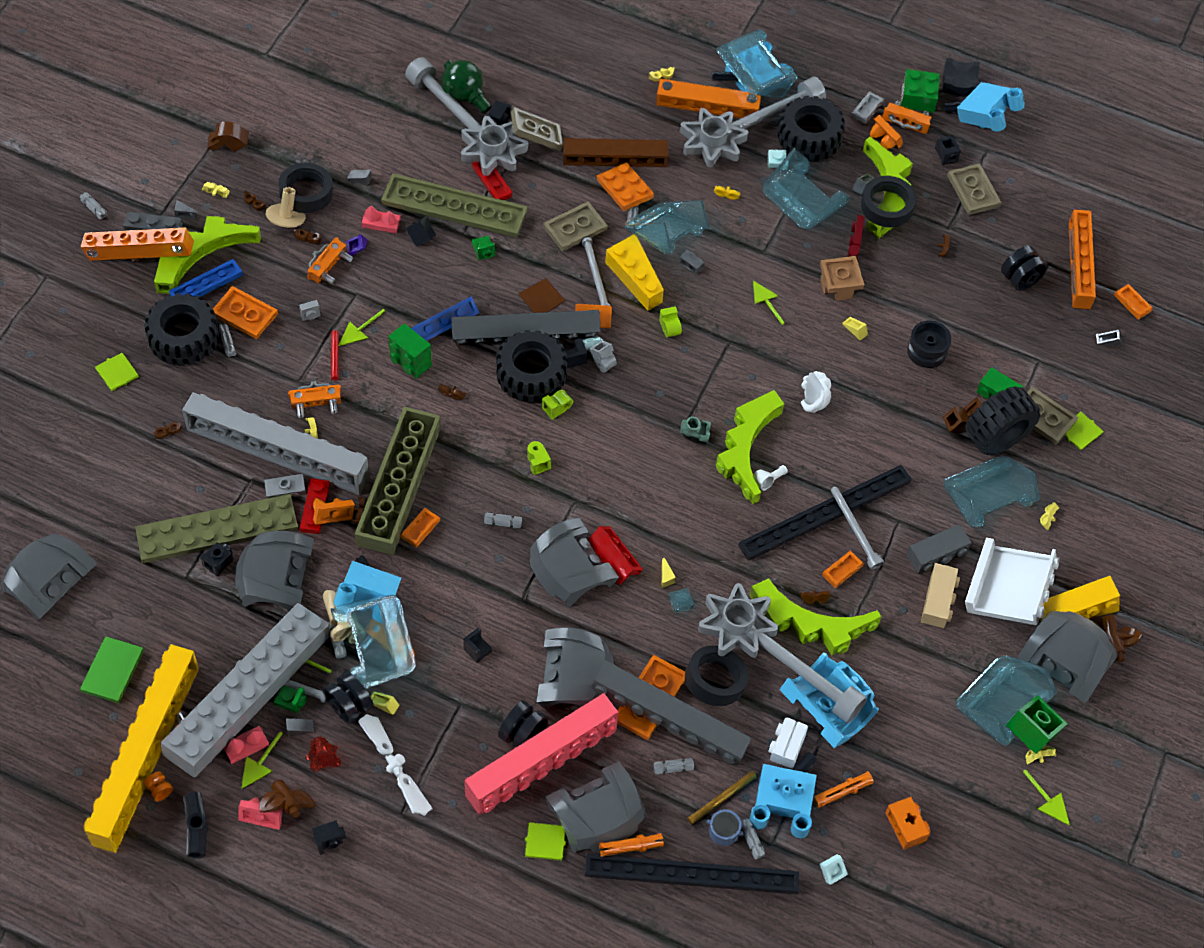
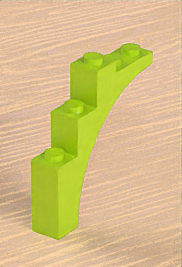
(888, 166)
(214, 237)
(749, 420)
(809, 626)

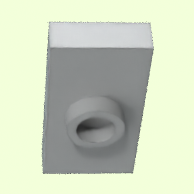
(867, 107)
(285, 485)

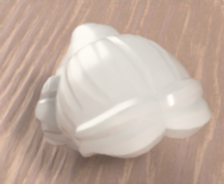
(816, 392)

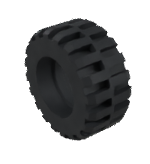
(813, 112)
(180, 310)
(531, 346)
(1003, 420)

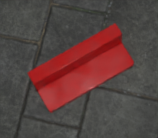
(612, 550)

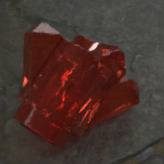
(322, 754)

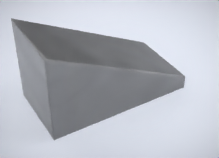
(360, 176)
(862, 182)
(184, 211)
(1110, 338)
(299, 726)

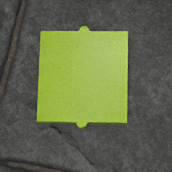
(116, 371)
(1083, 432)
(545, 841)

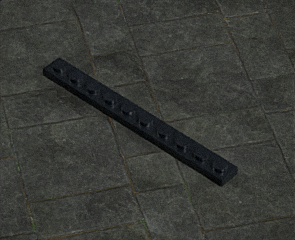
(823, 513)
(692, 874)

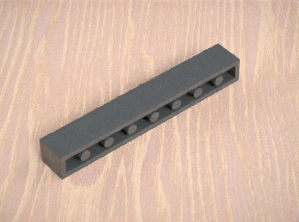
(502, 326)
(671, 713)

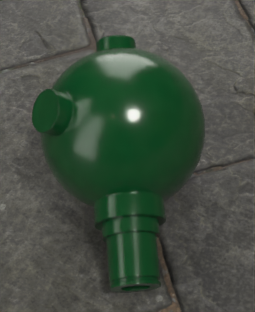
(464, 83)

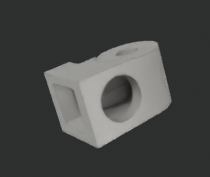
(604, 357)

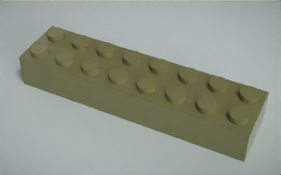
(398, 481)

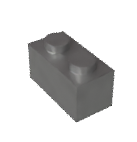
(691, 262)

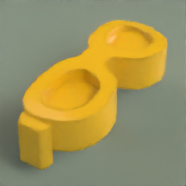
(730, 194)

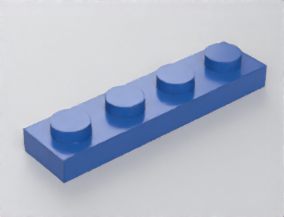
(210, 280)
(442, 321)

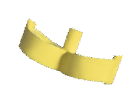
(665, 73)
(214, 188)
(313, 431)
(1048, 516)
(1046, 751)

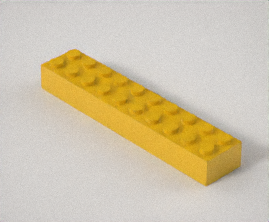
(142, 749)

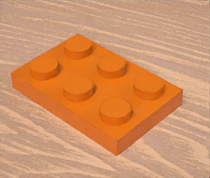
(625, 186)
(244, 312)

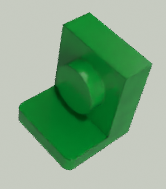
(483, 247)
(291, 699)

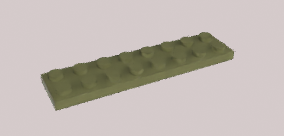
(454, 205)
(222, 525)

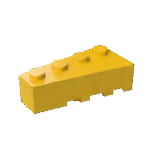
(635, 271)
(1087, 600)

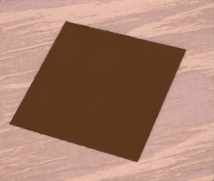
(541, 297)

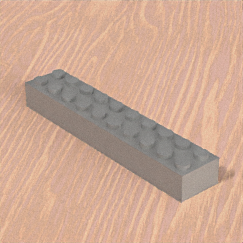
(276, 443)
(245, 690)

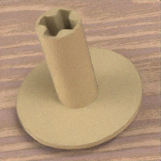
(283, 213)

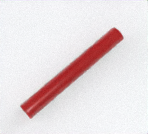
(334, 354)

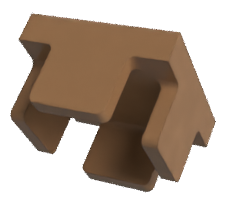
(841, 277)

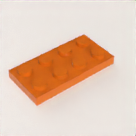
(661, 675)

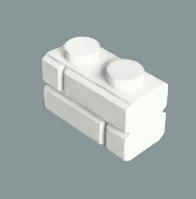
(789, 742)

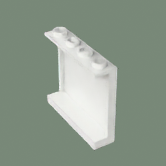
(1011, 583)

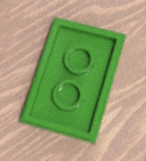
(112, 670)

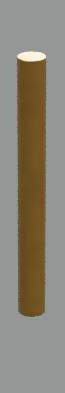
(721, 797)

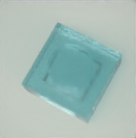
(681, 600)

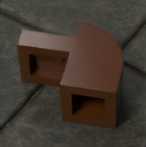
(228, 134)
(959, 416)

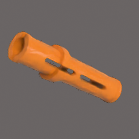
(822, 799)
(640, 843)

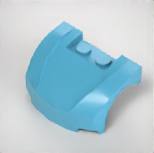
(821, 706)

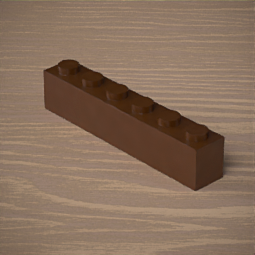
(615, 152)

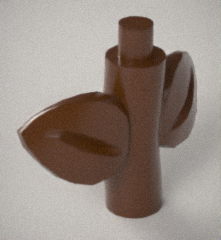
(1120, 638)
(284, 797)

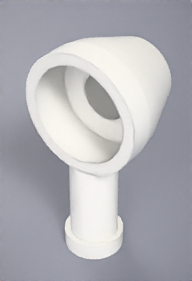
(766, 479)

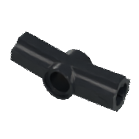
(195, 836)

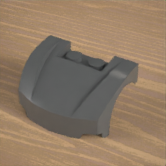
(568, 563)
(273, 568)
(45, 572)
(1071, 650)
(571, 666)
(599, 810)

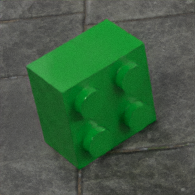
(920, 90)
(410, 351)
(1036, 724)

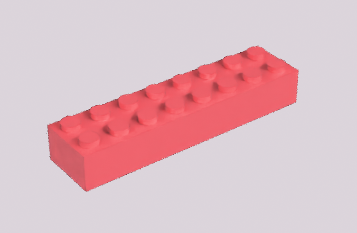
(541, 754)

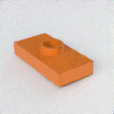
(1133, 301)
(420, 527)
(842, 569)

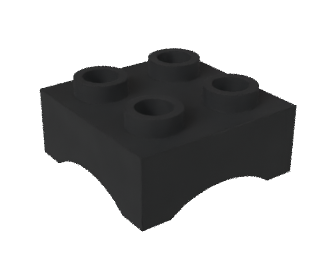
(960, 77)

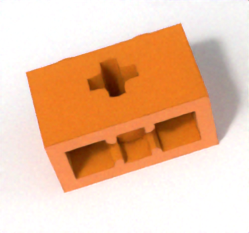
(908, 833)

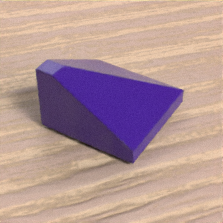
(356, 244)

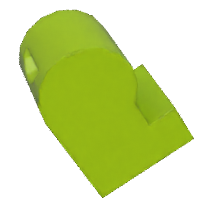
(670, 322)
(557, 403)
(538, 457)

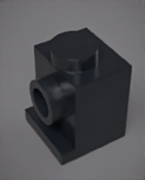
(500, 112)
(947, 150)
(217, 558)
(328, 836)

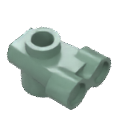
(696, 429)

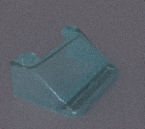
(756, 65)
(798, 195)
(669, 222)
(991, 487)
(379, 638)
(1002, 692)

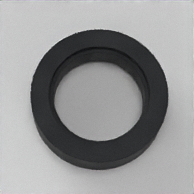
(313, 172)
(894, 185)
(710, 694)

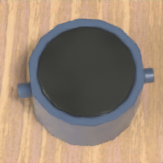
(725, 827)

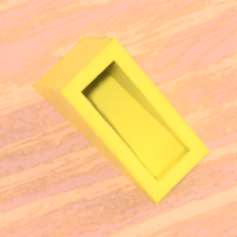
(856, 327)
(668, 577)
(385, 702)

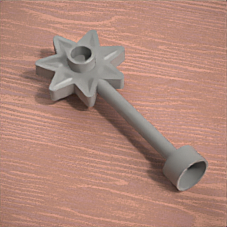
(719, 136)
(486, 143)
(743, 624)

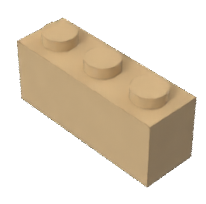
(940, 595)

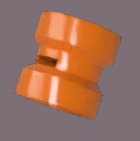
(158, 786)

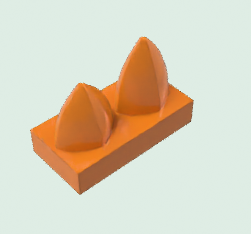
(891, 137)
(332, 512)

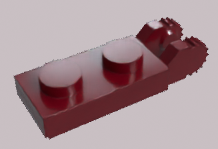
(855, 241)

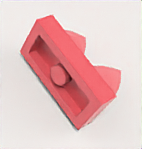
(380, 220)
(246, 744)
(250, 813)

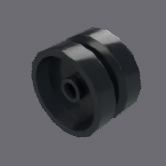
(1024, 268)
(929, 344)
(348, 697)
(522, 724)

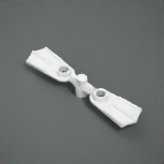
(411, 792)

